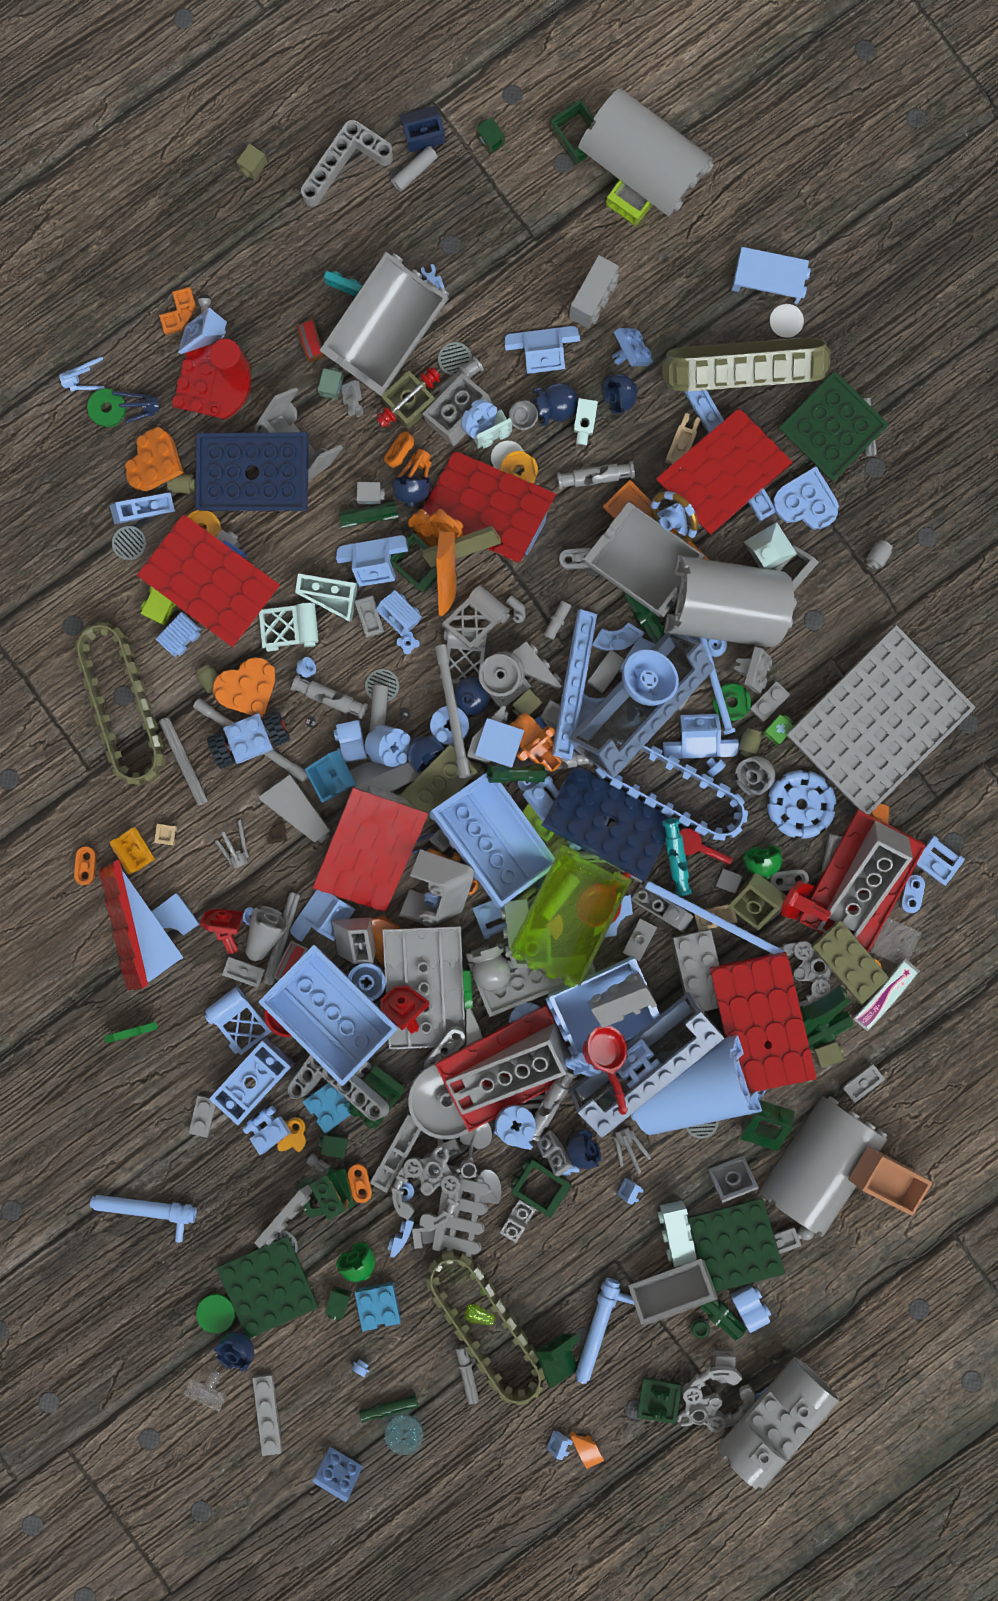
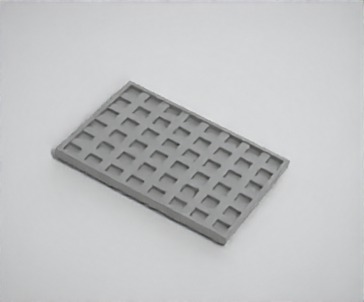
(880, 720)

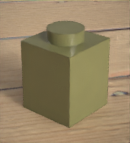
(251, 162)
(526, 703)
(828, 1053)

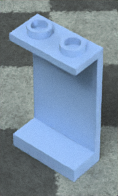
(771, 273)

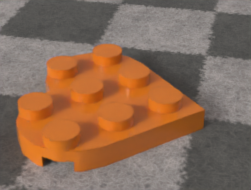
(155, 461)
(428, 526)
(246, 688)

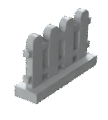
(442, 1237)

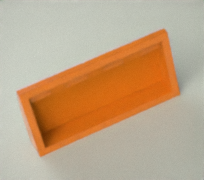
(446, 571)

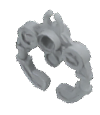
(806, 972)
(430, 1181)
(704, 1409)

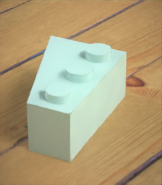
(331, 594)

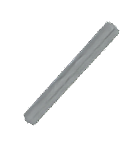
(183, 761)
(278, 948)

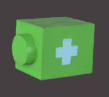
(778, 729)

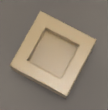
(165, 834)

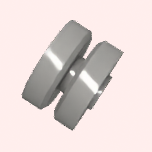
(493, 681)

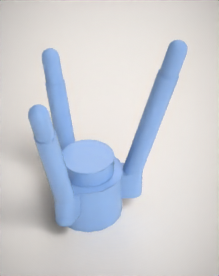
(70, 378)

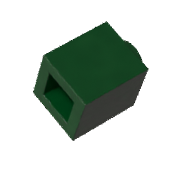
(490, 135)
(333, 1145)
(337, 1303)

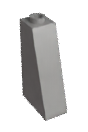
(295, 807)

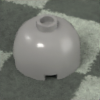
(755, 775)

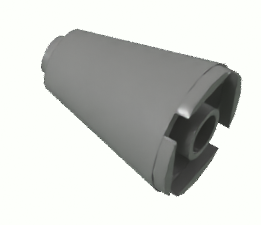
(264, 931)

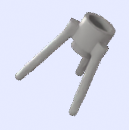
(236, 858)
(624, 1137)

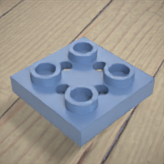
(632, 348)
(334, 1479)

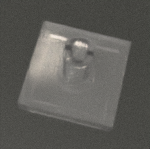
(895, 941)
(206, 1393)

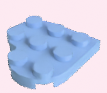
(807, 500)

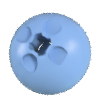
(650, 678)

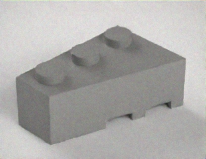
(621, 1000)

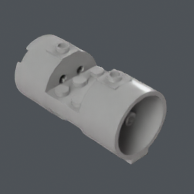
(777, 1424)

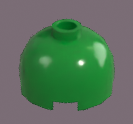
(764, 861)
(357, 1263)

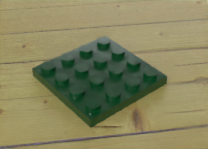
(834, 426)
(737, 1244)
(267, 1287)

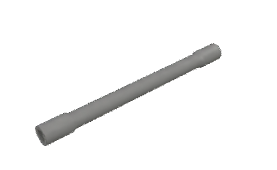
(462, 761)
(292, 768)

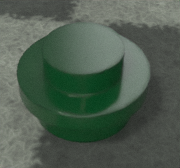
(700, 1328)

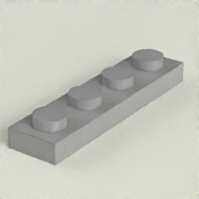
(288, 1212)
(267, 1414)

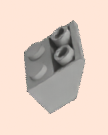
(355, 939)

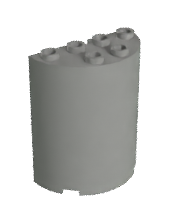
(641, 559)

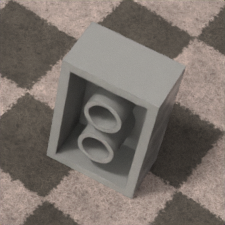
(594, 292)
(448, 409)

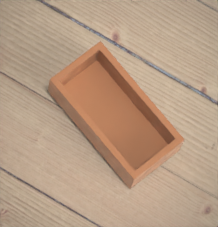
(890, 1181)

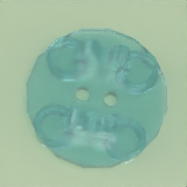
(413, 1434)

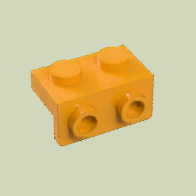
(132, 851)

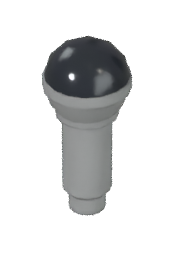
(204, 302)

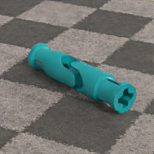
(677, 859)

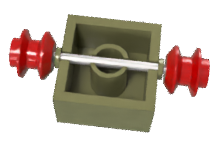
(408, 399)

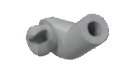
(519, 609)

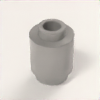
(879, 555)

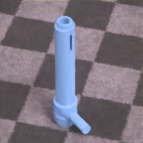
(171, 1212)
(606, 1301)

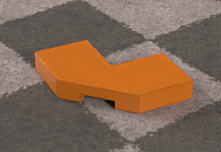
(178, 319)

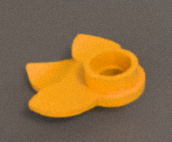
(296, 1138)

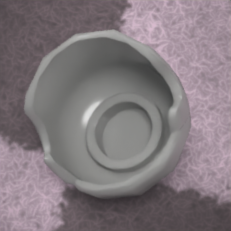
(523, 415)

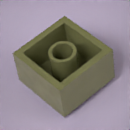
(757, 901)

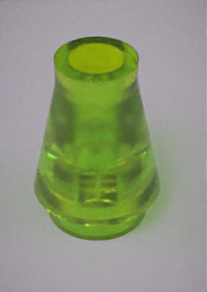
(478, 1315)

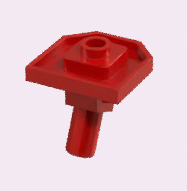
(799, 901)
(224, 924)
(403, 1006)

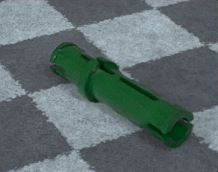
(393, 1407)

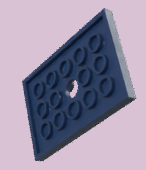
(223, 467)
(579, 819)

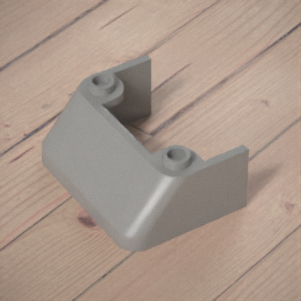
(280, 418)
(445, 879)

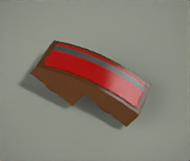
(310, 340)

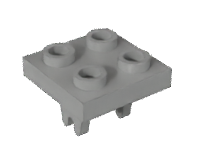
(755, 669)

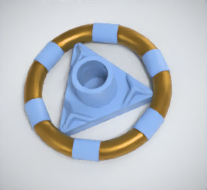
(674, 515)

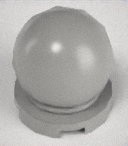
(489, 968)

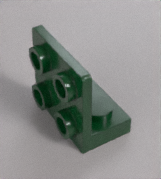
(557, 1358)

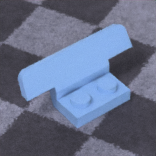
(543, 347)
(372, 559)
(700, 739)
(319, 915)

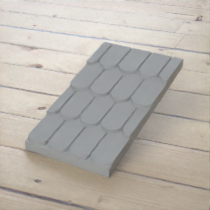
(433, 967)

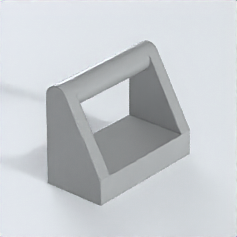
(811, 563)

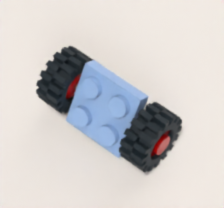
(248, 739)

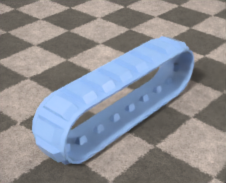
(688, 771)

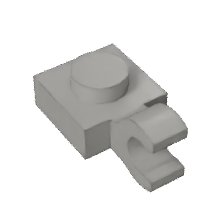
(351, 395)

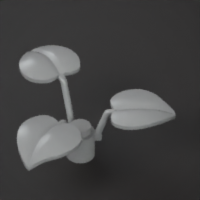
(479, 1139)

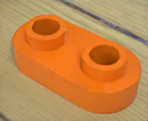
(399, 449)
(83, 865)
(359, 1182)

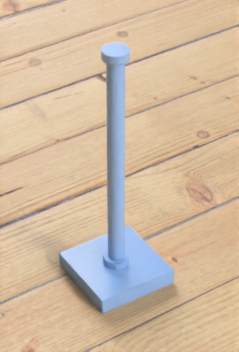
(718, 692)

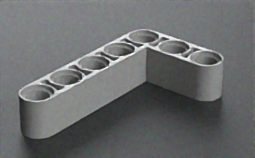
(341, 157)
(352, 1094)

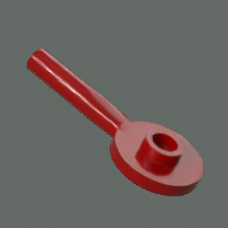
(693, 844)

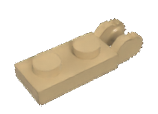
(683, 440)

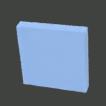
(499, 742)

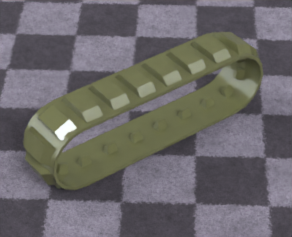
(746, 364)
(96, 701)
(506, 1393)

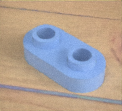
(911, 893)

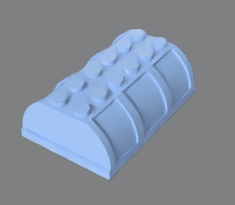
(493, 839)
(328, 1015)

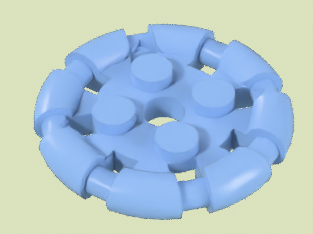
(813, 804)

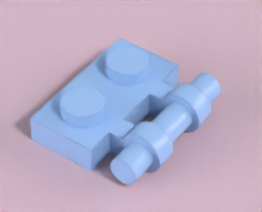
(636, 1057)
(269, 1135)

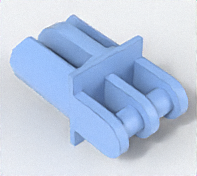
(580, 1066)

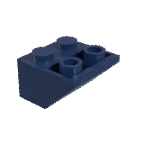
(422, 128)

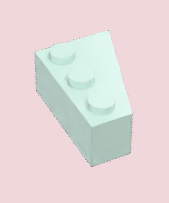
(677, 1233)

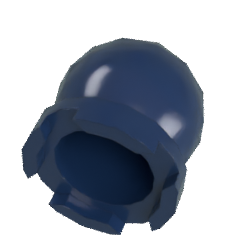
(555, 403)

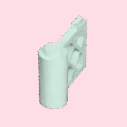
(304, 626)

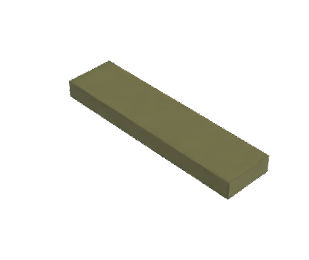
(467, 544)

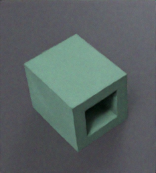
(330, 383)

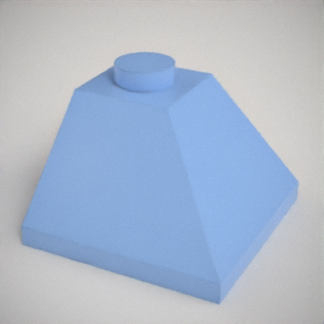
(202, 331)

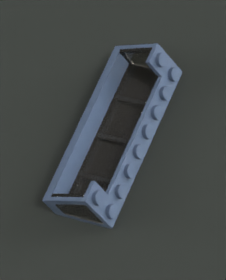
(624, 726)
(676, 1039)

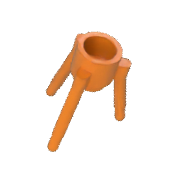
(419, 460)

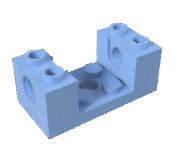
(264, 1064)

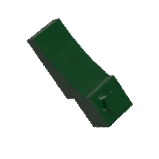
(824, 1009)

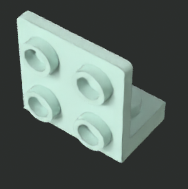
(501, 429)

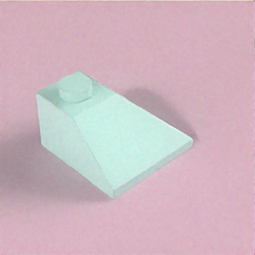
(770, 547)

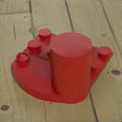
(214, 380)

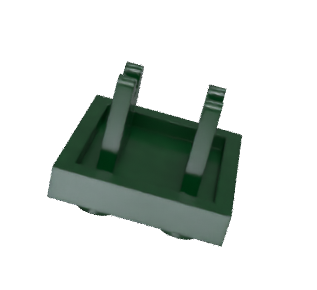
(659, 1400)

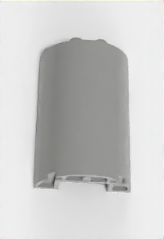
(644, 152)
(384, 323)
(732, 602)
(815, 1169)

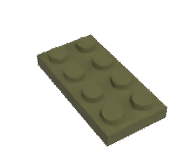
(437, 782)
(849, 962)

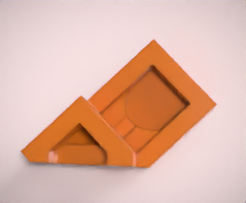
(587, 1450)

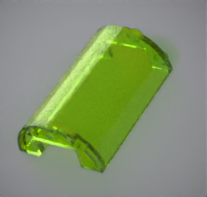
(569, 918)

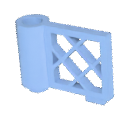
(226, 1009)

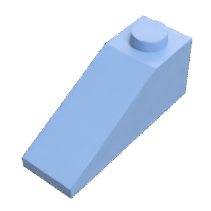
(141, 508)

